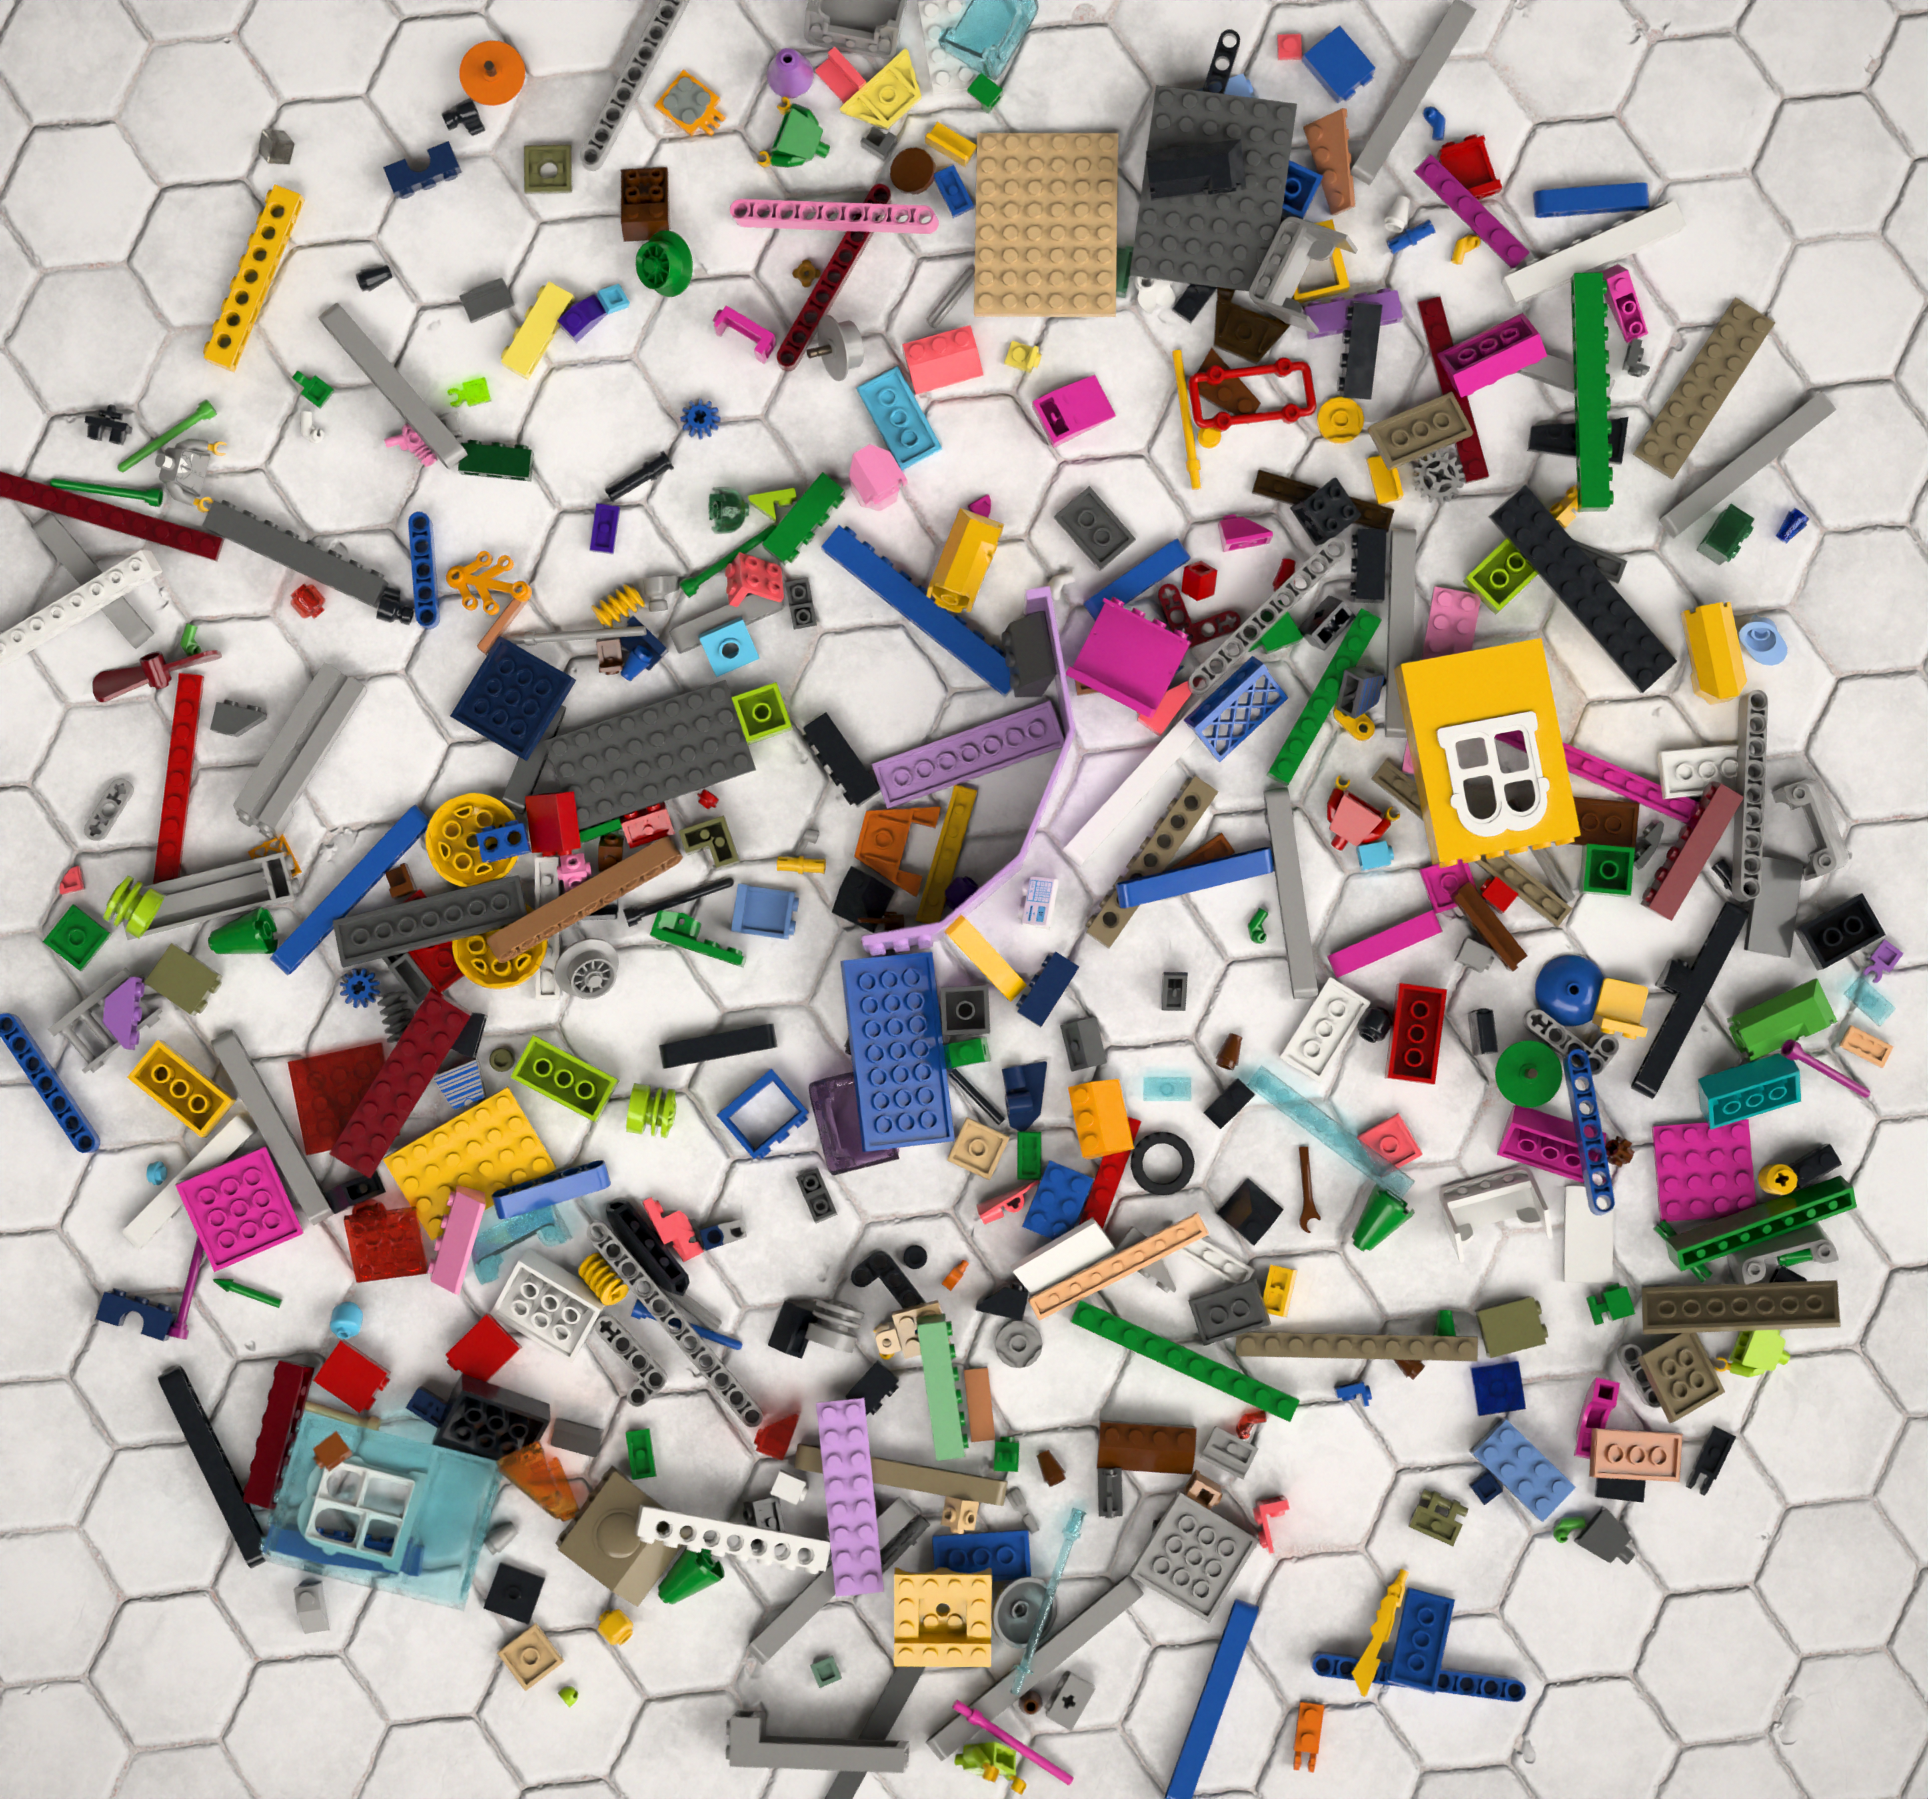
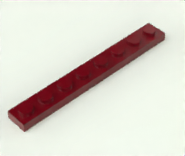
(1439, 340)

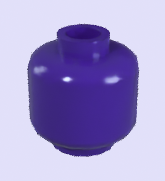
(960, 891)

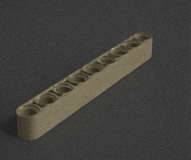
(917, 1477)

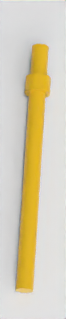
(1192, 464)

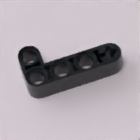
(884, 1274)

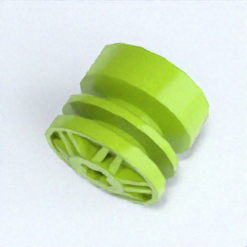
(133, 906)
(650, 1110)

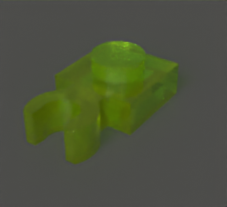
(474, 392)

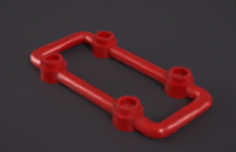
(1281, 368)

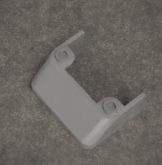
(1286, 263)

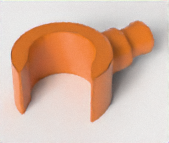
(955, 1275)

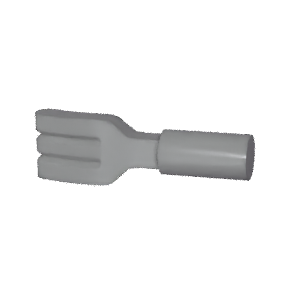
(1019, 1504)

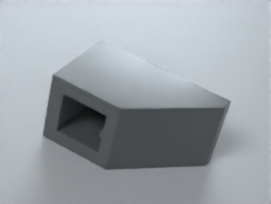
(234, 720)

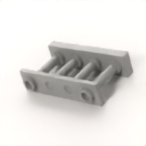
(83, 1012)

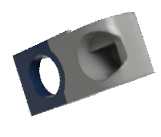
(722, 1234)

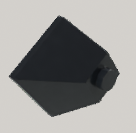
(862, 898)
(1250, 1212)

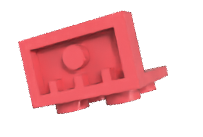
(1274, 1507)

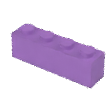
(1331, 316)

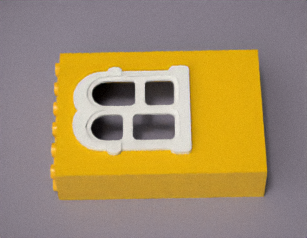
(1474, 698)

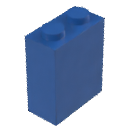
(1339, 65)

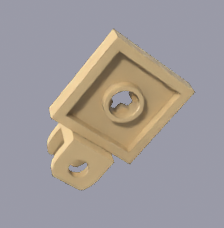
(902, 1329)

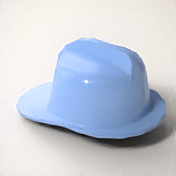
(1763, 641)

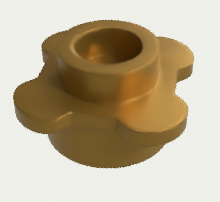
(806, 266)

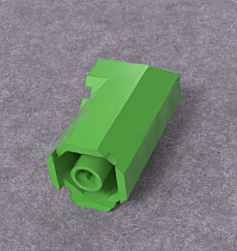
(1781, 1018)

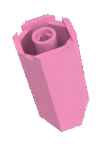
(875, 477)

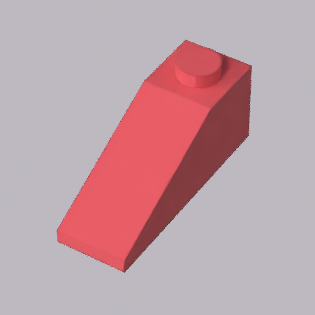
(1168, 708)

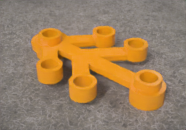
(485, 581)

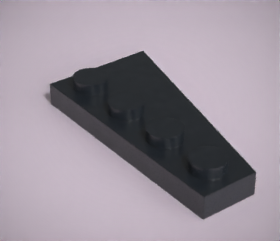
(1561, 441)

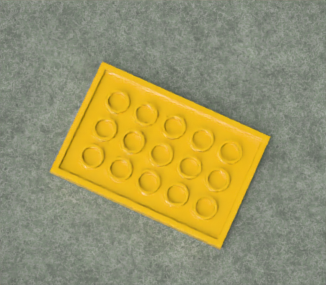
(477, 1149)

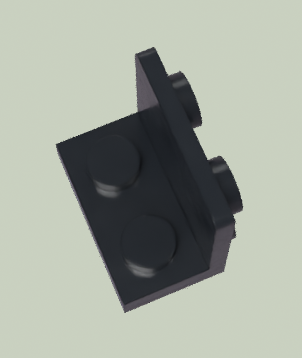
(1326, 512)

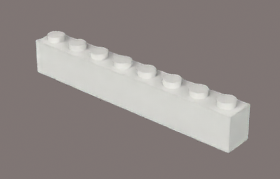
(1594, 253)

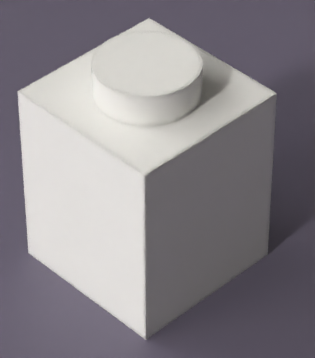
(789, 1487)

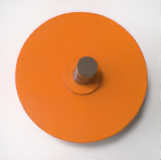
(492, 73)

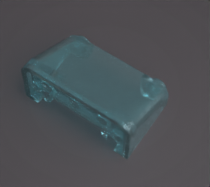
(989, 34)
(489, 1244)

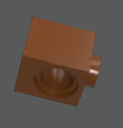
(331, 1452)

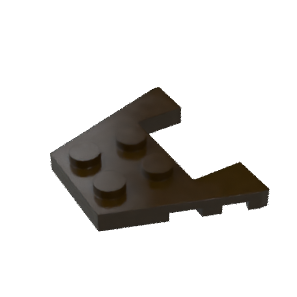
(1242, 330)

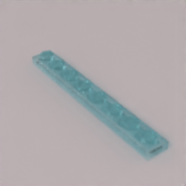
(1330, 1133)

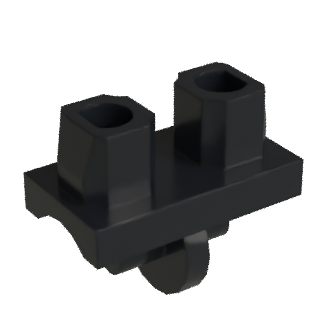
(97, 425)

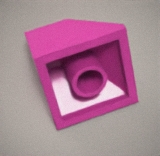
(1242, 533)

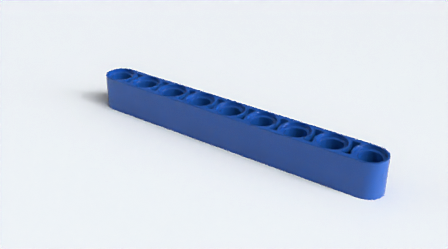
(351, 890)
(1452, 1686)
(1212, 1700)

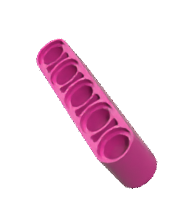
(1384, 943)

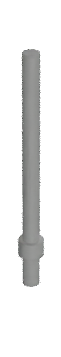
(532, 638)

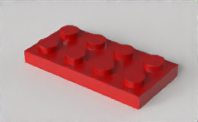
(436, 960)

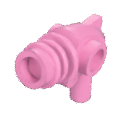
(411, 441)

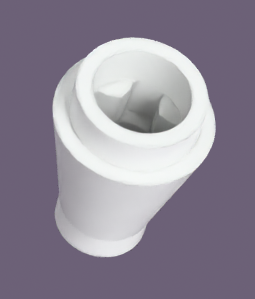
(1398, 215)

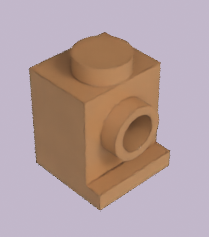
(1206, 1498)

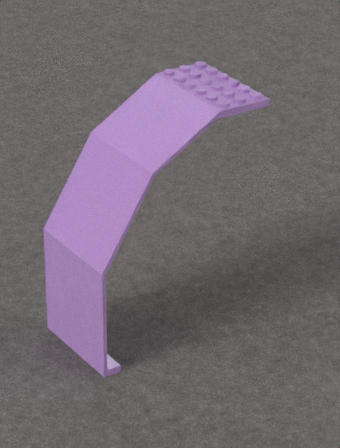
(924, 936)

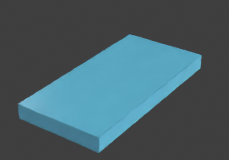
(899, 418)

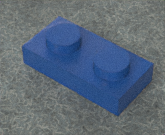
(953, 191)

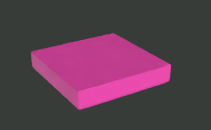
(1443, 882)

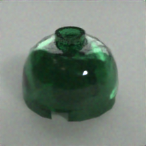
(727, 510)

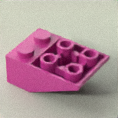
(1073, 410)

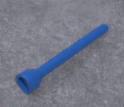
(641, 1311)

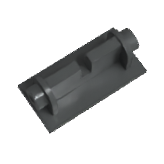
(1110, 1492)

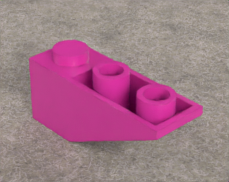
(1624, 302)

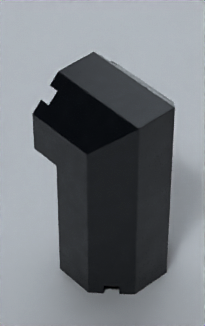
(1196, 168)

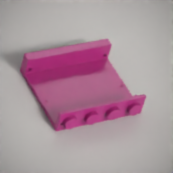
(1129, 657)

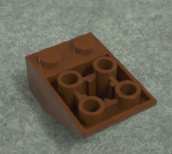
(644, 203)

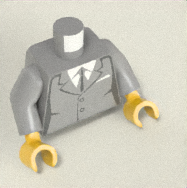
(185, 470)

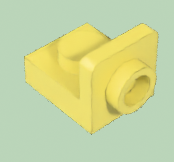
(1023, 357)

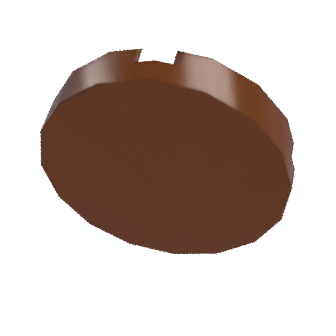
(912, 171)

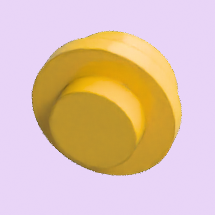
(1209, 437)

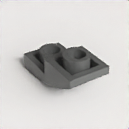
(801, 603)
(1652, 838)
(816, 1195)

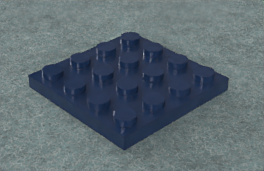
(513, 698)

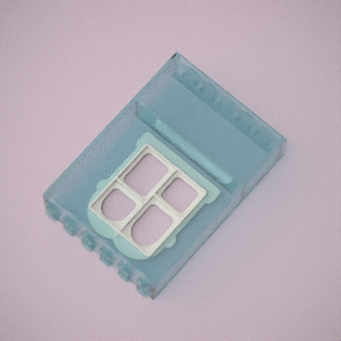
(436, 1532)

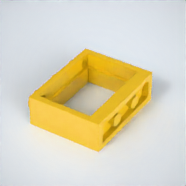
(1339, 272)

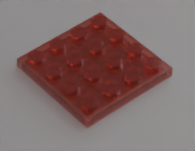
(330, 1090)

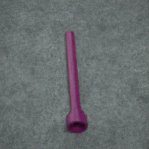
(1793, 1051)
(179, 1328)

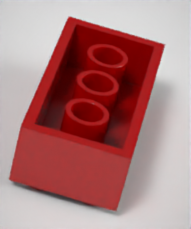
(1415, 1033)

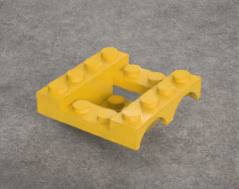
(936, 1638)

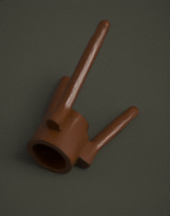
(891, 921)

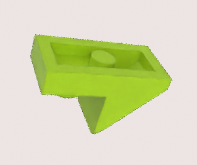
(765, 501)

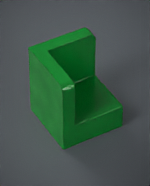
(985, 92)

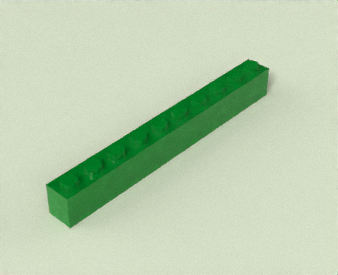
(1590, 392)
(1184, 1360)

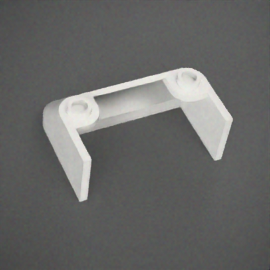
(1492, 1200)

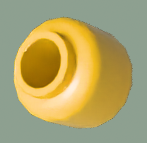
(615, 1626)

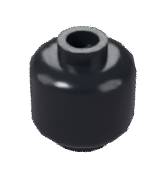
(1374, 1024)

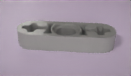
(112, 791)

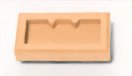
(1866, 1046)

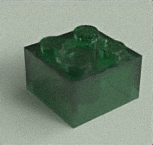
(1725, 534)

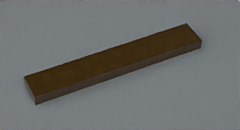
(1293, 491)

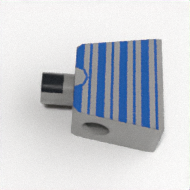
(462, 1084)

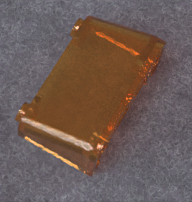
(540, 1481)

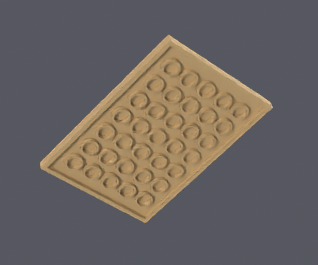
(1046, 225)

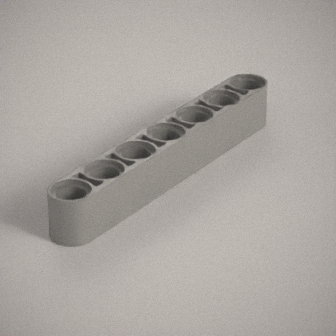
(84, 570)

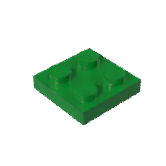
(77, 938)

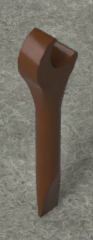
(1309, 1210)

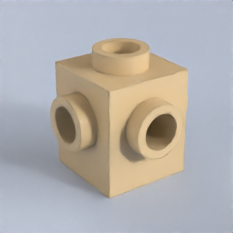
(959, 1514)

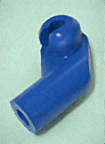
(1437, 121)

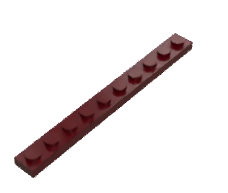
(110, 517)

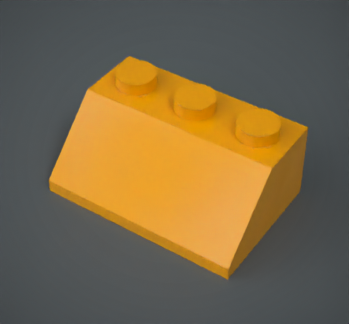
(1100, 1118)

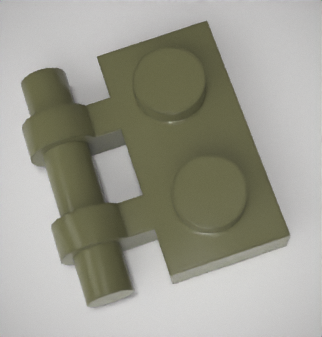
(1434, 1524)

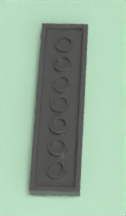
(429, 921)

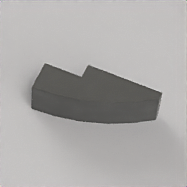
(409, 976)

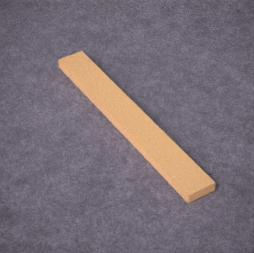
(1118, 1266)

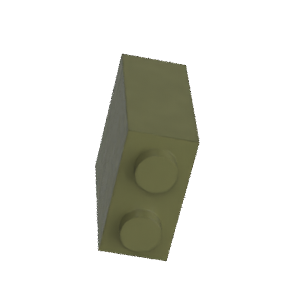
(184, 980)
(1511, 1326)

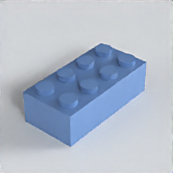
(1522, 1469)

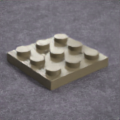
(1681, 1375)

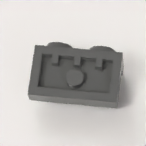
(764, 1514)

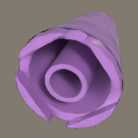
(790, 74)

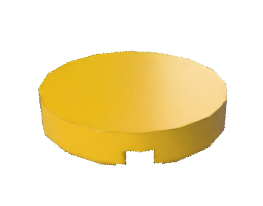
(1340, 420)

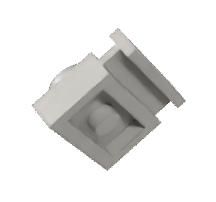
(1229, 1452)

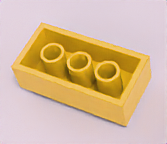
(181, 1088)

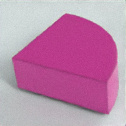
(981, 506)

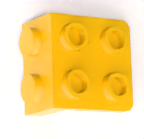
(1620, 1008)

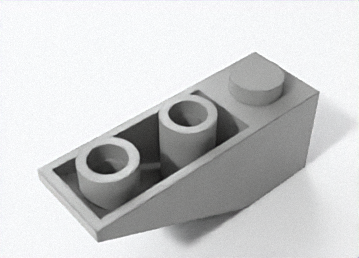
(1156, 1269)

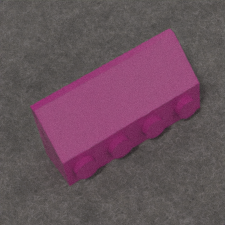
(1492, 355)
(1544, 1142)

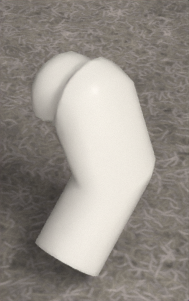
(1058, 581)

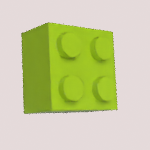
(762, 713)

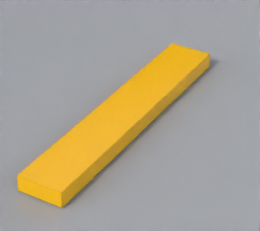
(946, 854)
(985, 957)

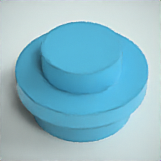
(156, 1173)

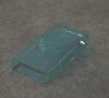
(1869, 1001)
(1166, 1088)

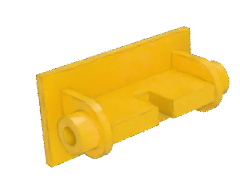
(1562, 510)

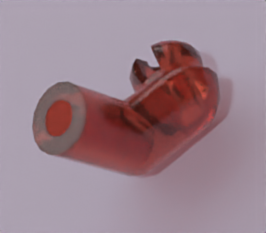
(1247, 1422)

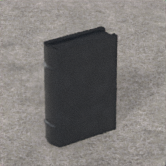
(1482, 1032)

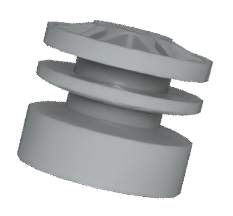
(834, 1325)

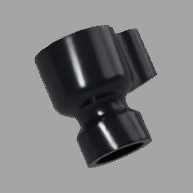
(465, 114)
(391, 610)

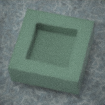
(826, 1671)

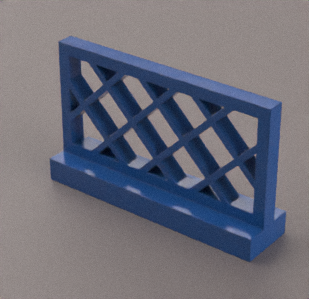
(1227, 697)

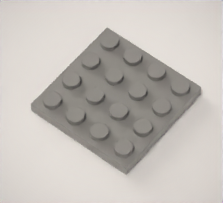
(1193, 1557)

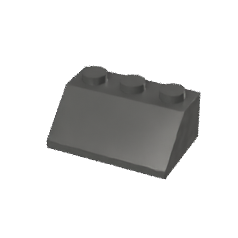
(1029, 655)

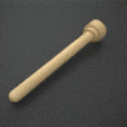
(367, 1422)

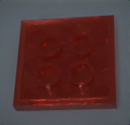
(386, 1244)

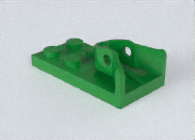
(667, 929)

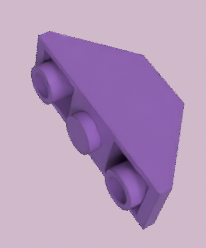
(123, 1012)

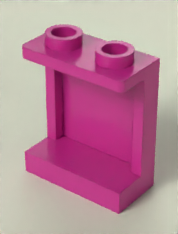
(731, 318)

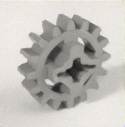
(1447, 480)

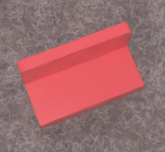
(840, 75)

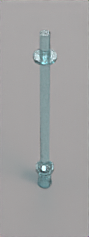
(1071, 1534)

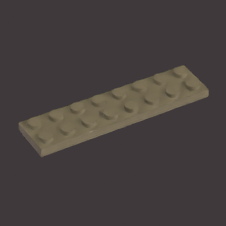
(1703, 388)
(1740, 1307)

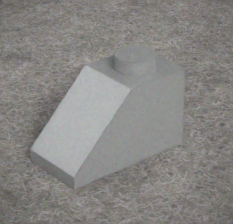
(311, 1607)

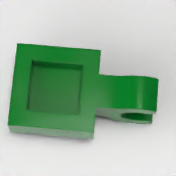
(314, 390)

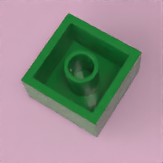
(1606, 870)

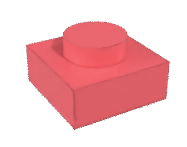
(1289, 47)

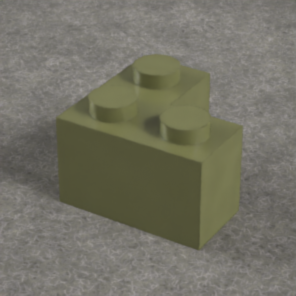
(712, 835)

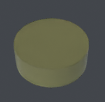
(501, 1060)

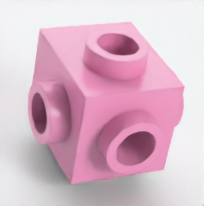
(573, 870)

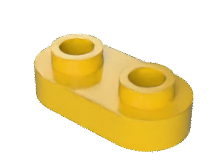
(1352, 725)

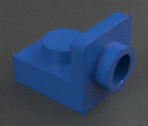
(1349, 1391)

